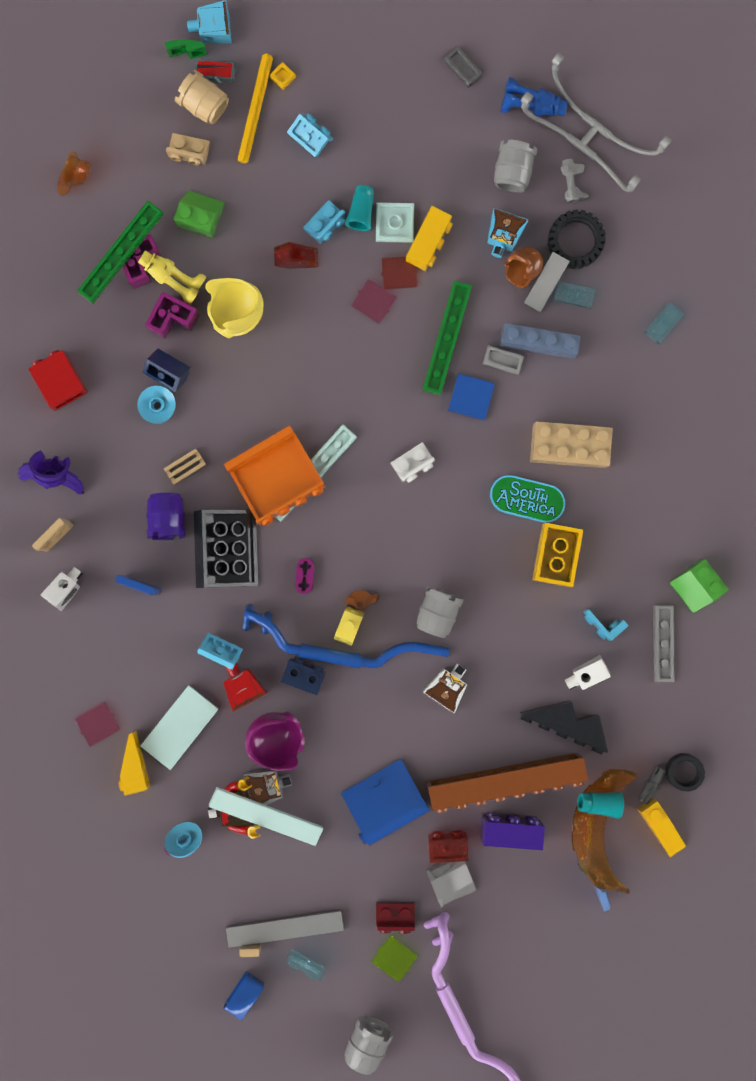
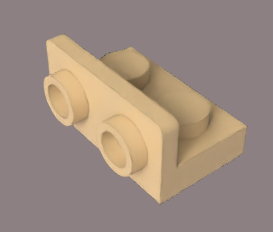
(188, 149)

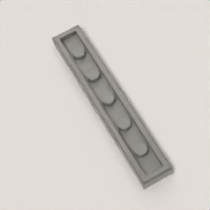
(284, 928)

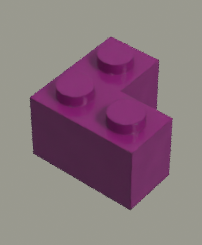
(134, 271)
(169, 311)

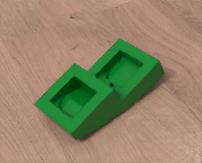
(193, 48)

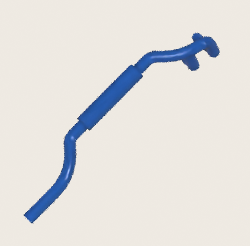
(331, 655)

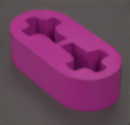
(309, 577)

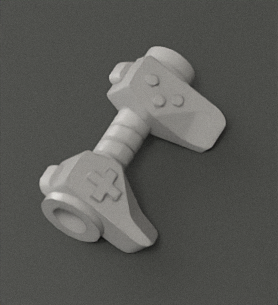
(569, 170)

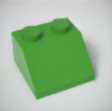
(198, 213)
(699, 585)

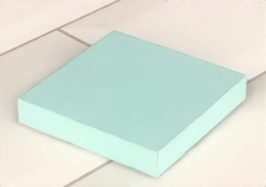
(395, 222)

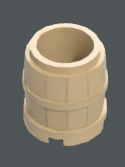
(202, 98)

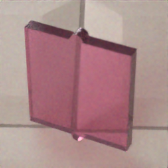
(373, 301)
(97, 724)

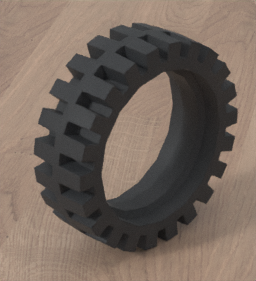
(586, 219)

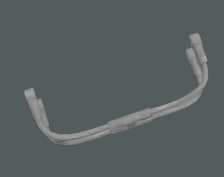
(596, 127)

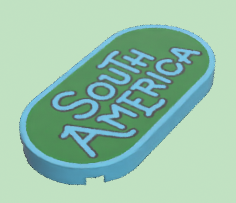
(527, 499)

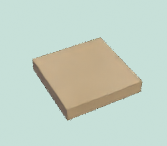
(53, 535)

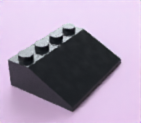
(225, 548)

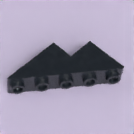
(563, 720)

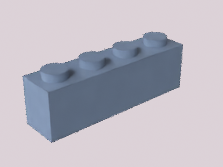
(540, 341)

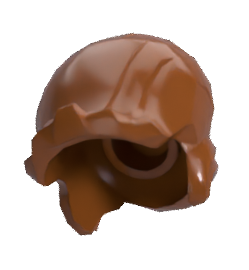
(523, 266)

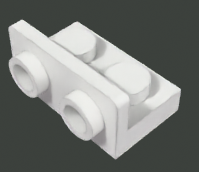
(413, 462)

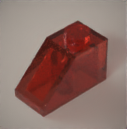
(295, 256)

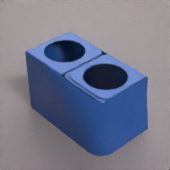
(244, 995)

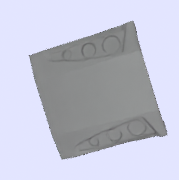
(450, 881)

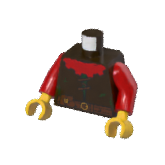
(234, 823)

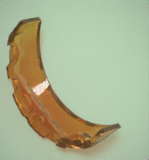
(589, 834)

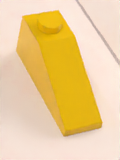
(133, 771)
(661, 827)

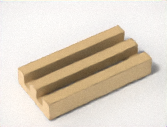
(171, 475)

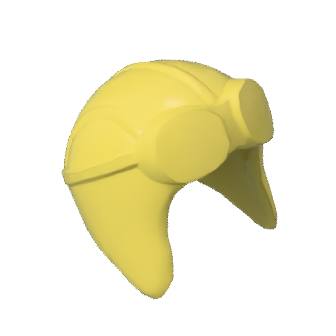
(234, 306)

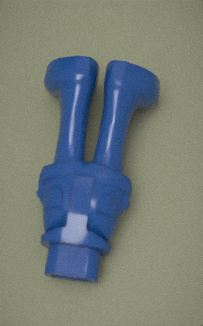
(544, 102)

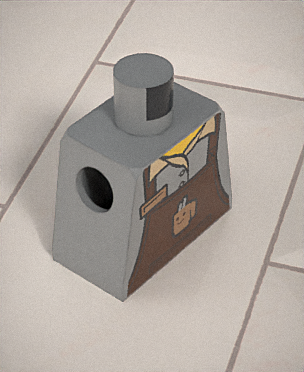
(266, 785)

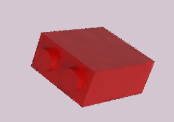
(57, 380)

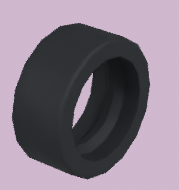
(700, 772)

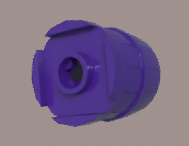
(165, 516)

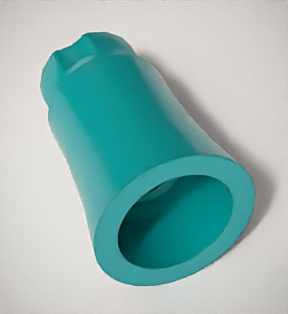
(361, 209)
(604, 804)

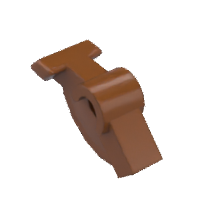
(361, 599)

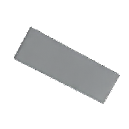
(546, 281)

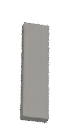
(663, 643)

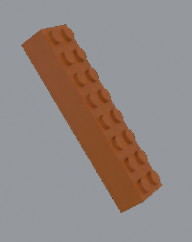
(507, 781)

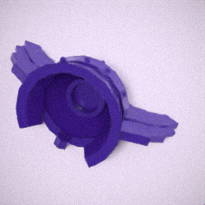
(50, 472)

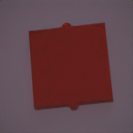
(398, 273)

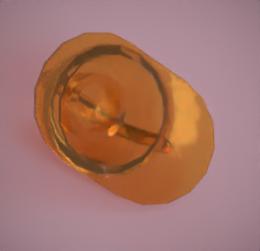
(73, 174)

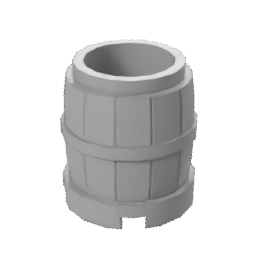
(514, 166)
(438, 612)
(367, 1045)

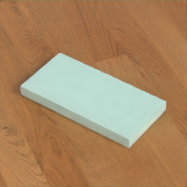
(179, 727)

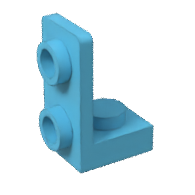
(614, 630)

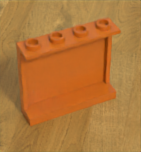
(275, 476)

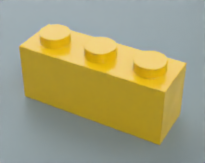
(429, 238)

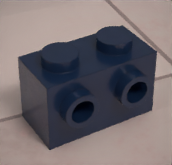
(166, 370)
(303, 676)

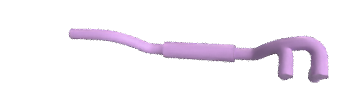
(450, 1002)

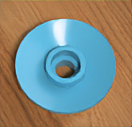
(147, 402)
(183, 839)

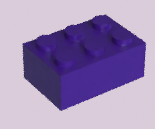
(512, 831)

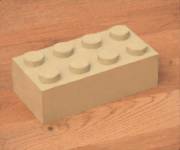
(571, 445)

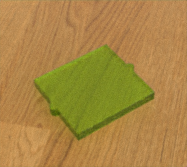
(394, 958)

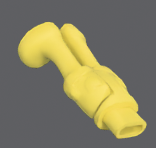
(163, 269)

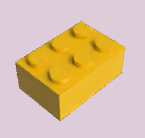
(557, 555)

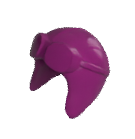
(275, 741)

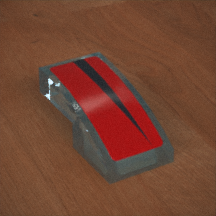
(217, 70)

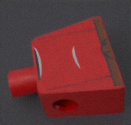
(242, 687)

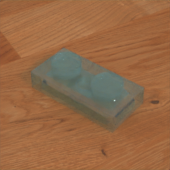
(664, 323)
(311, 969)

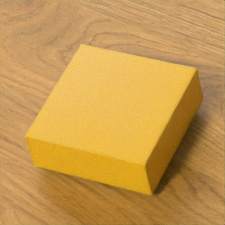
(282, 76)

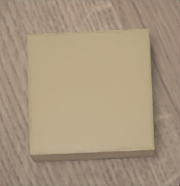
(250, 950)

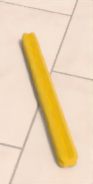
(255, 108)

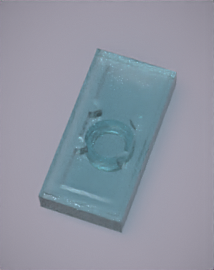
(574, 295)

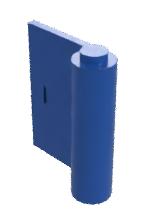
(387, 805)

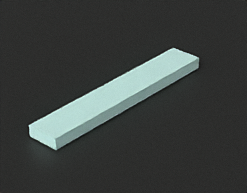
(330, 453)
(265, 816)

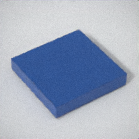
(471, 397)
(138, 585)

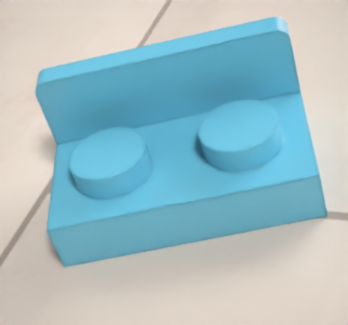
(310, 134)
(324, 222)
(220, 651)

